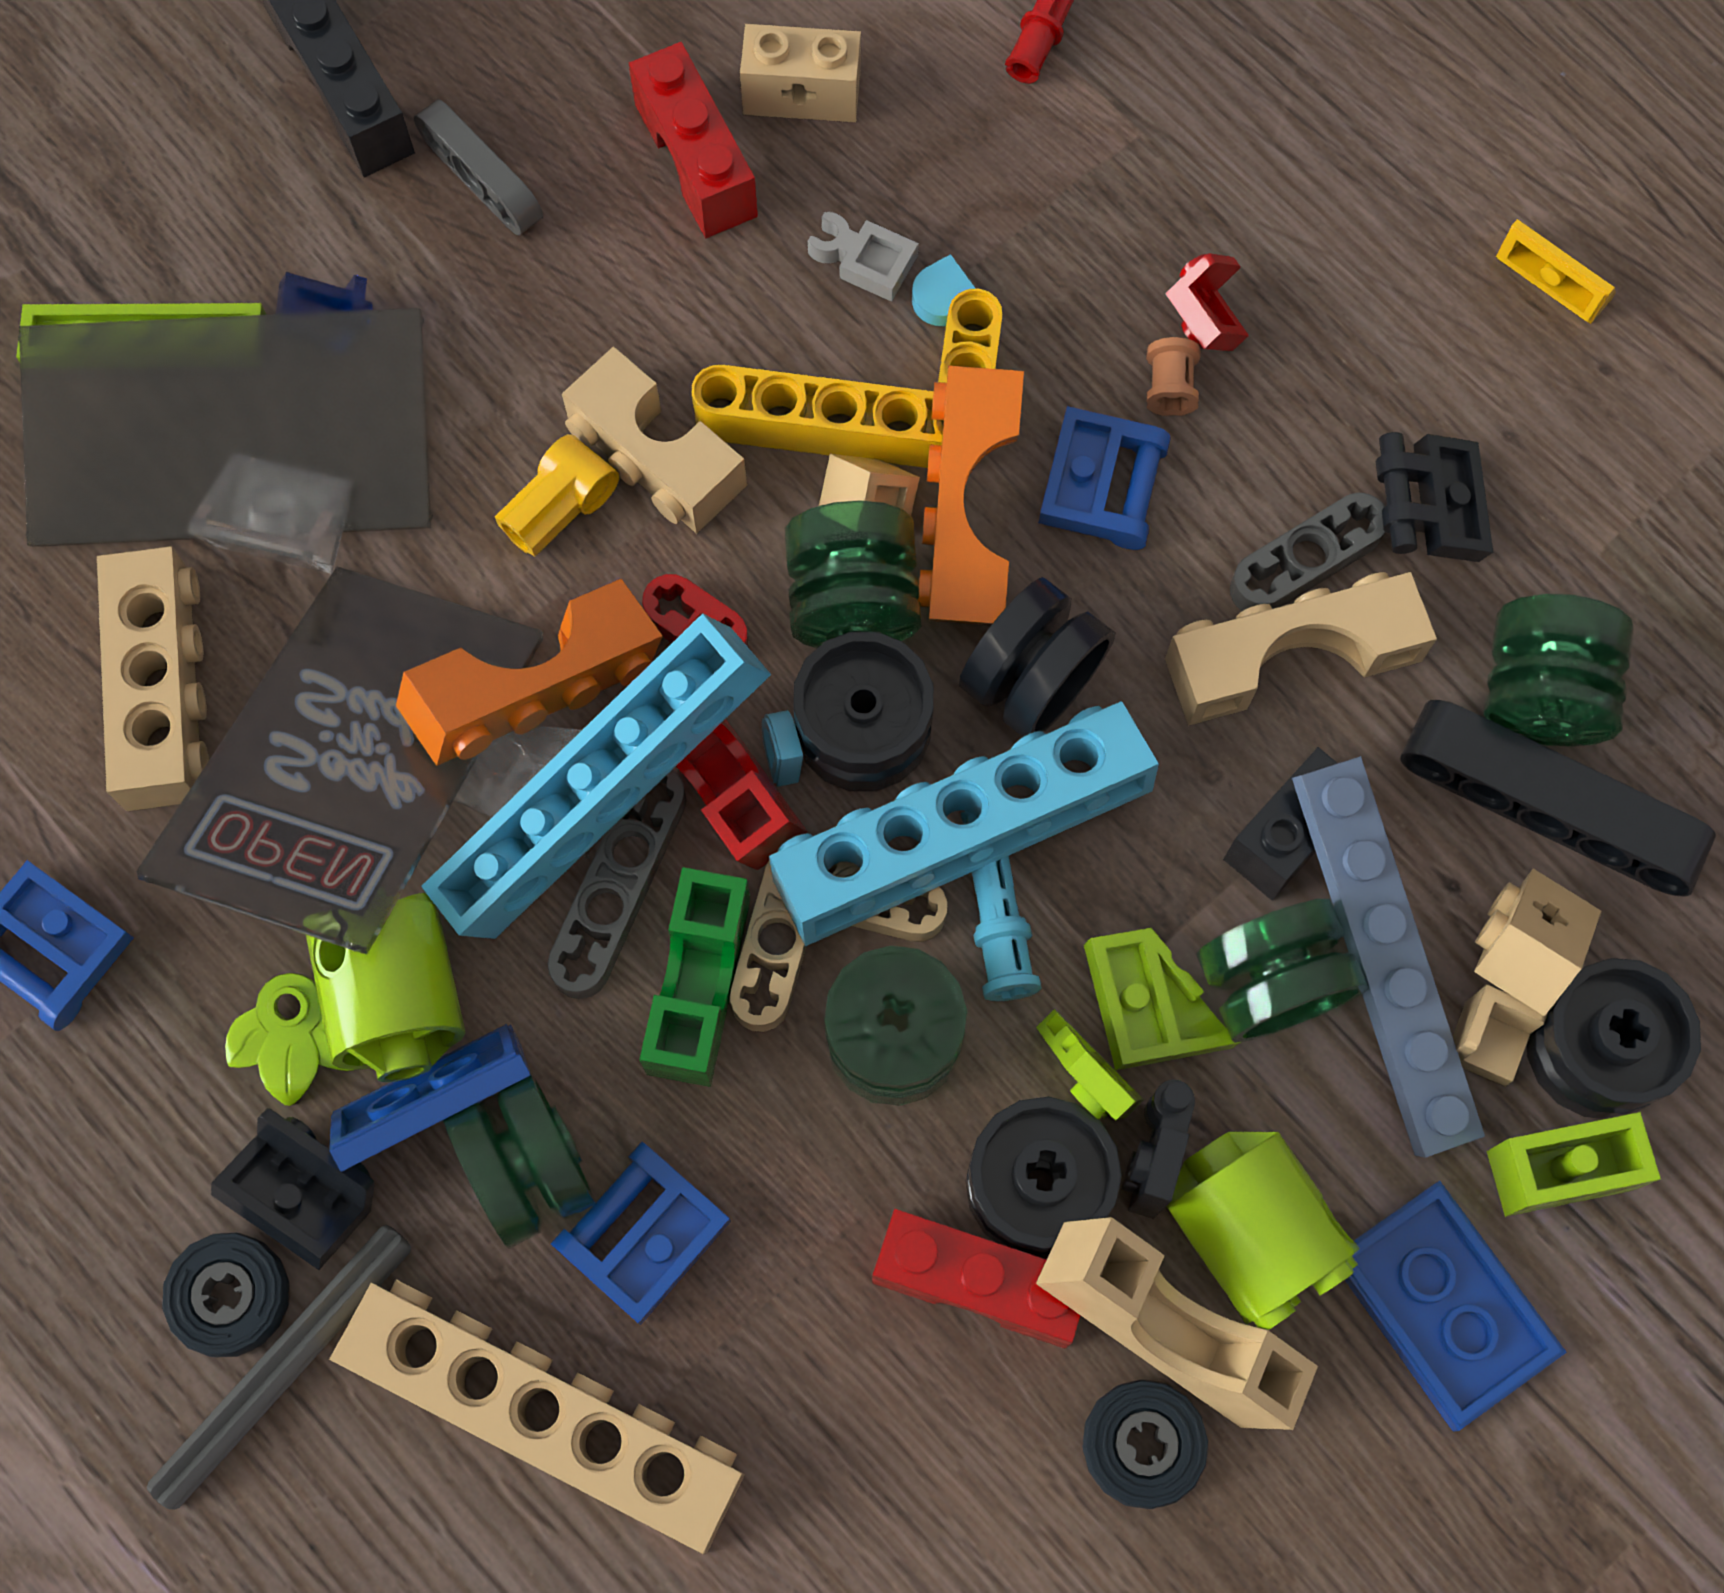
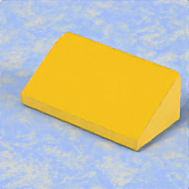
(1555, 272)

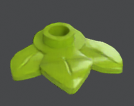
(282, 1047)

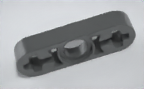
(478, 167)
(1318, 529)

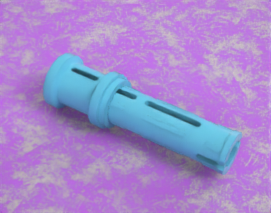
(1002, 932)

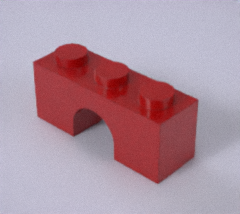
(706, 156)
(739, 797)
(972, 1274)

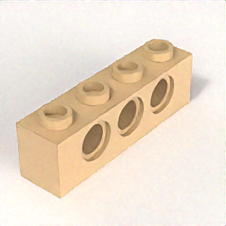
(128, 593)

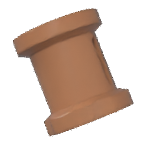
(1173, 376)

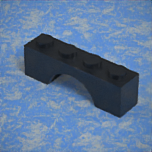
(346, 81)

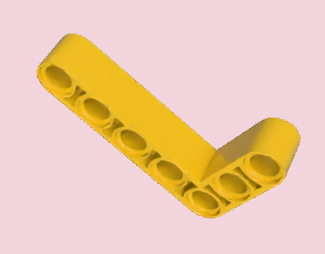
(868, 404)

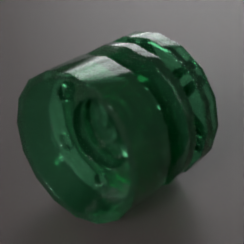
(852, 572)
(1560, 669)
(880, 1060)

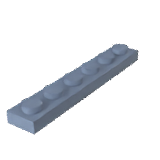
(1391, 956)

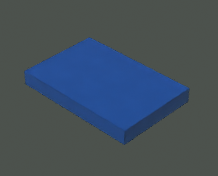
(422, 1101)
(1449, 1307)

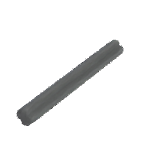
(277, 1369)

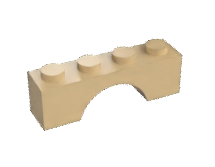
(1371, 626)
(1229, 1365)

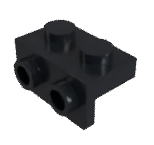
(295, 1189)

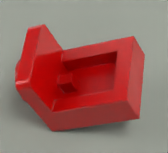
(1201, 306)

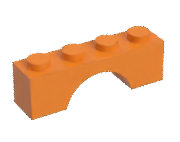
(979, 416)
(465, 704)

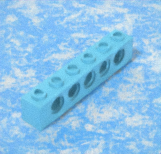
(596, 779)
(946, 851)

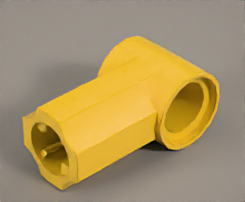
(567, 483)

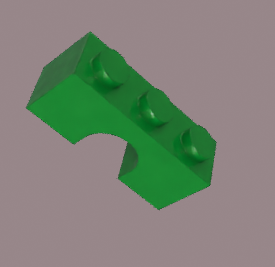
(701, 966)

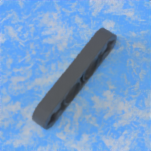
(625, 882)

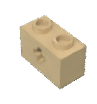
(800, 72)
(1536, 940)

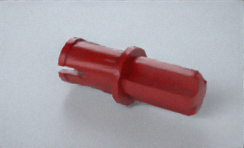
(1039, 33)

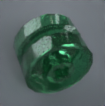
(1281, 970)
(526, 1155)

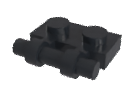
(1451, 496)
(1157, 1163)

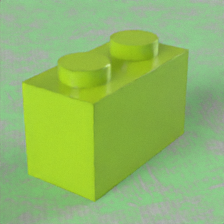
(1573, 1164)

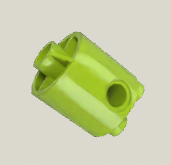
(396, 1003)
(1260, 1225)

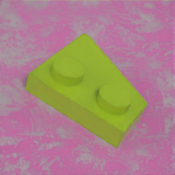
(1150, 1003)
(1098, 1084)

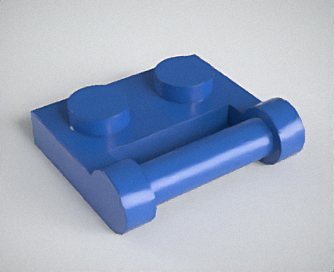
(1084, 472)
(64, 932)
(656, 1248)

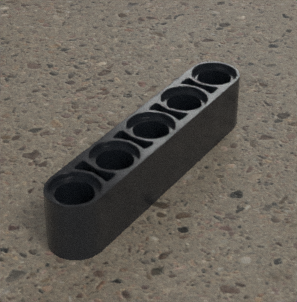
(1558, 798)

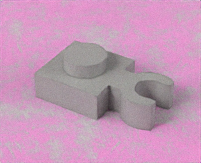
(869, 259)

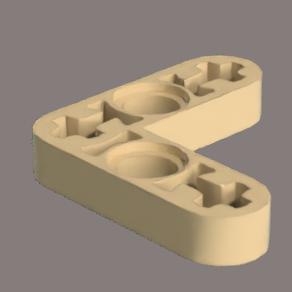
(771, 909)

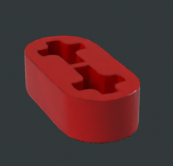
(694, 603)

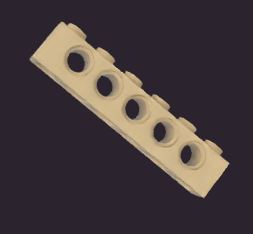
(376, 1351)

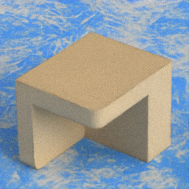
(868, 480)
(1494, 1034)

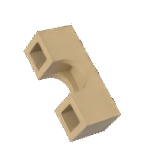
(686, 476)

